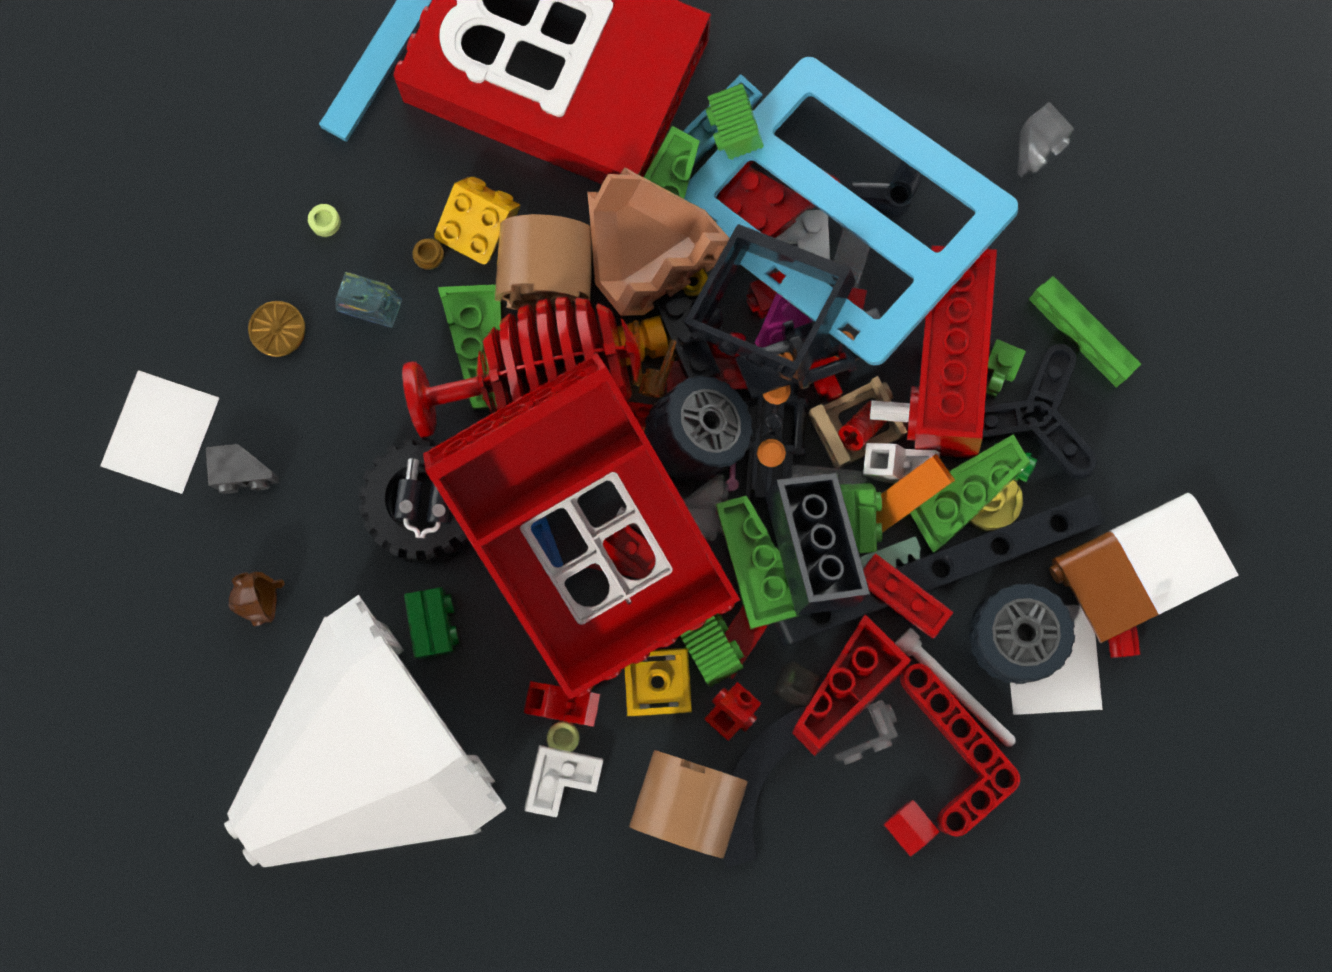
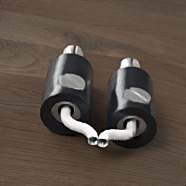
(409, 501)

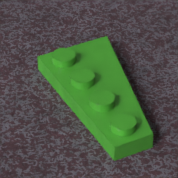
(674, 162)
(471, 316)
(974, 487)
(755, 564)

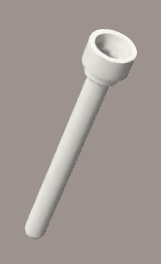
(911, 645)

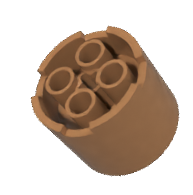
(543, 260)
(688, 804)

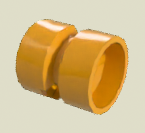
(652, 338)

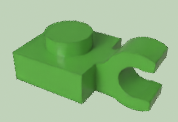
(1003, 364)

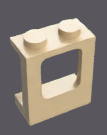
(827, 422)

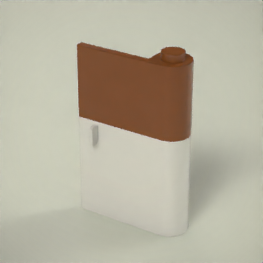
(1144, 567)

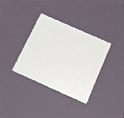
(160, 432)
(1069, 688)

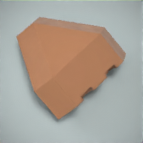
(647, 241)

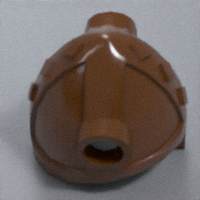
(254, 597)

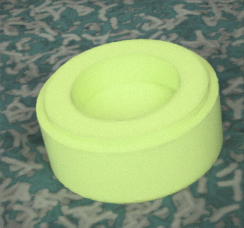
(324, 220)
(563, 736)

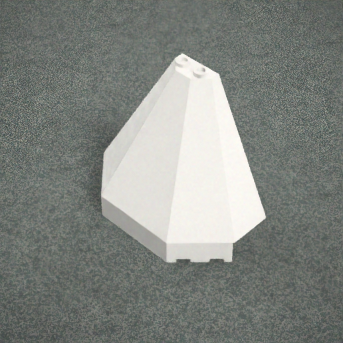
(356, 757)

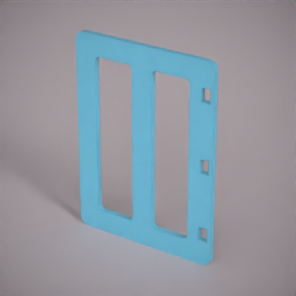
(932, 271)

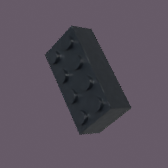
(816, 544)

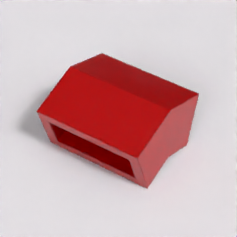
(911, 827)

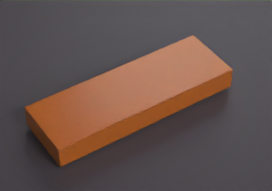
(913, 491)

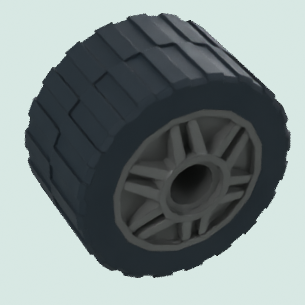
(699, 428)
(1045, 625)

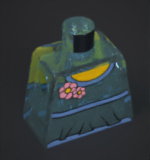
(365, 299)

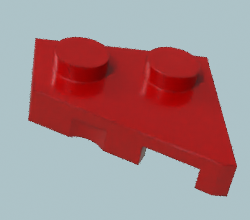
(629, 553)

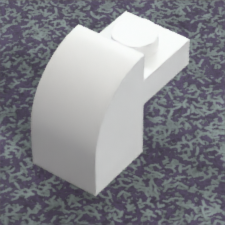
(892, 462)

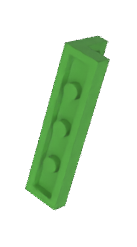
(1084, 331)

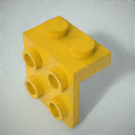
(474, 218)

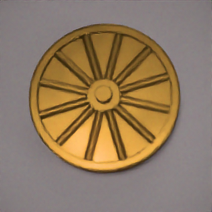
(276, 328)

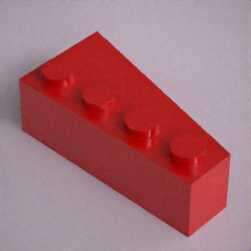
(856, 678)

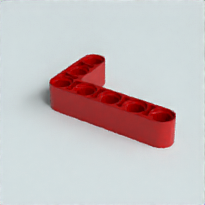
(965, 747)

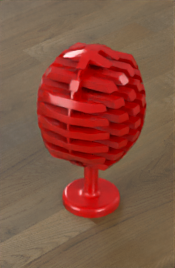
(527, 356)

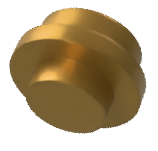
(428, 254)

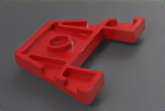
(763, 201)

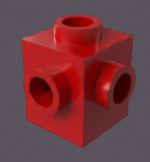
(733, 711)

